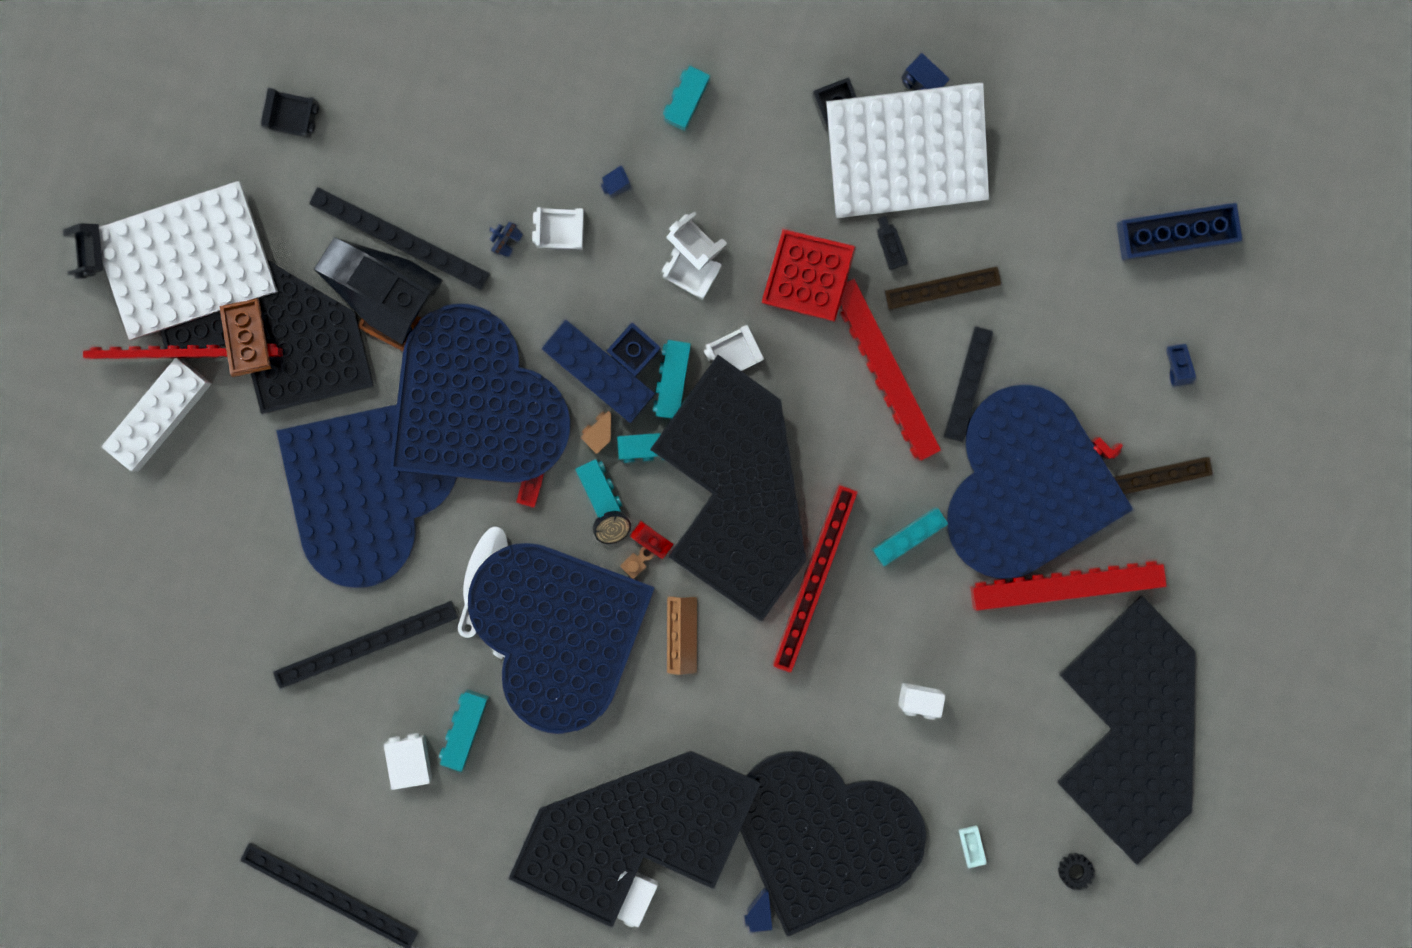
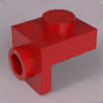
(1104, 450)

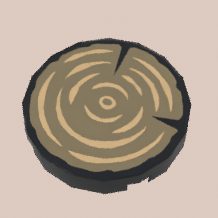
(611, 527)

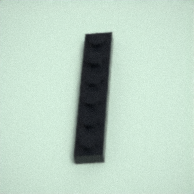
(968, 384)

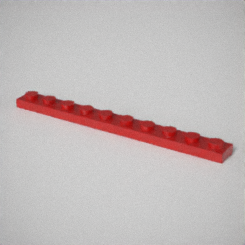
(173, 351)

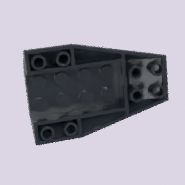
(378, 285)

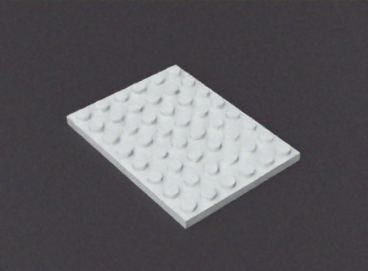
(908, 150)
(185, 260)

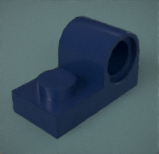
(1181, 368)

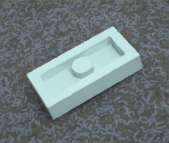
(972, 846)

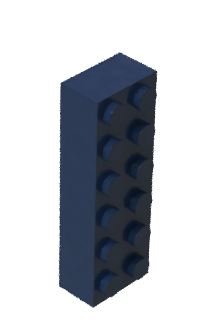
(1179, 231)
(598, 371)

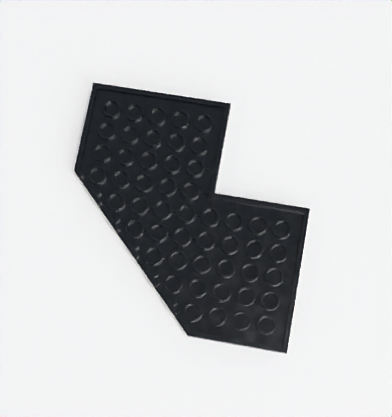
(318, 340)
(737, 448)
(1142, 769)
(669, 812)

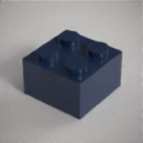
(923, 75)
(633, 349)

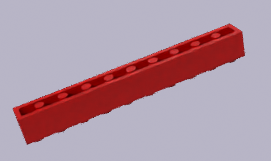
(887, 372)
(814, 578)
(1068, 586)

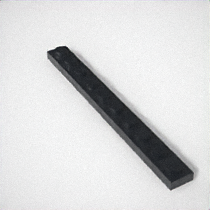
(399, 238)
(365, 644)
(329, 895)

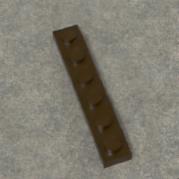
(942, 287)
(1164, 475)

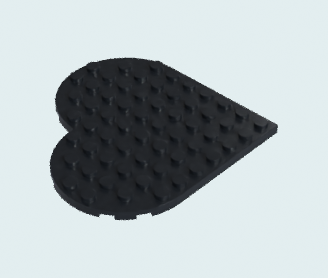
(827, 841)

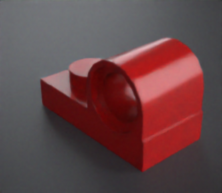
(651, 539)

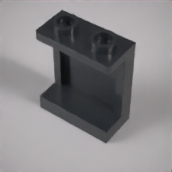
(289, 113)
(87, 249)

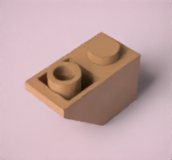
(599, 434)

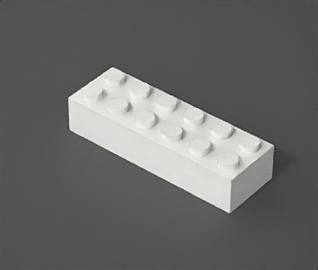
(156, 414)

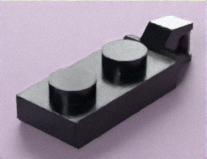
(891, 244)

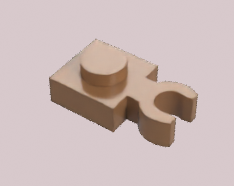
(635, 564)

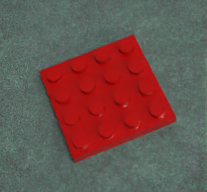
(808, 275)

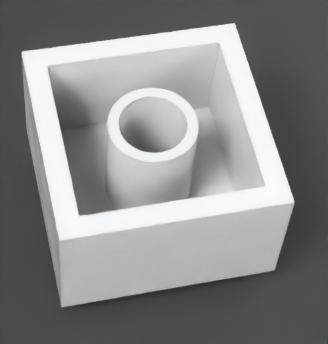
(921, 700)

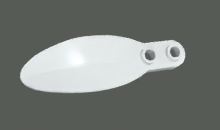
(490, 542)

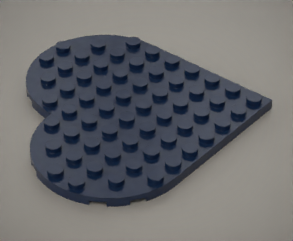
(471, 406)
(1031, 485)
(346, 501)
(560, 630)

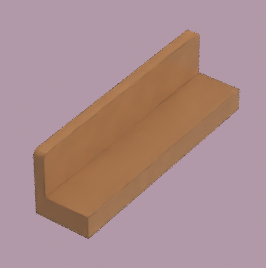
(681, 635)

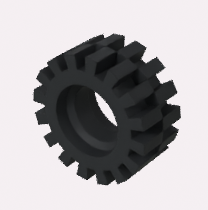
(1076, 883)

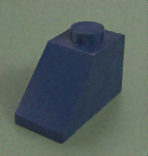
(615, 182)
(759, 913)

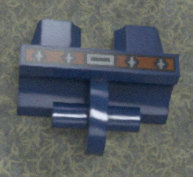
(500, 245)

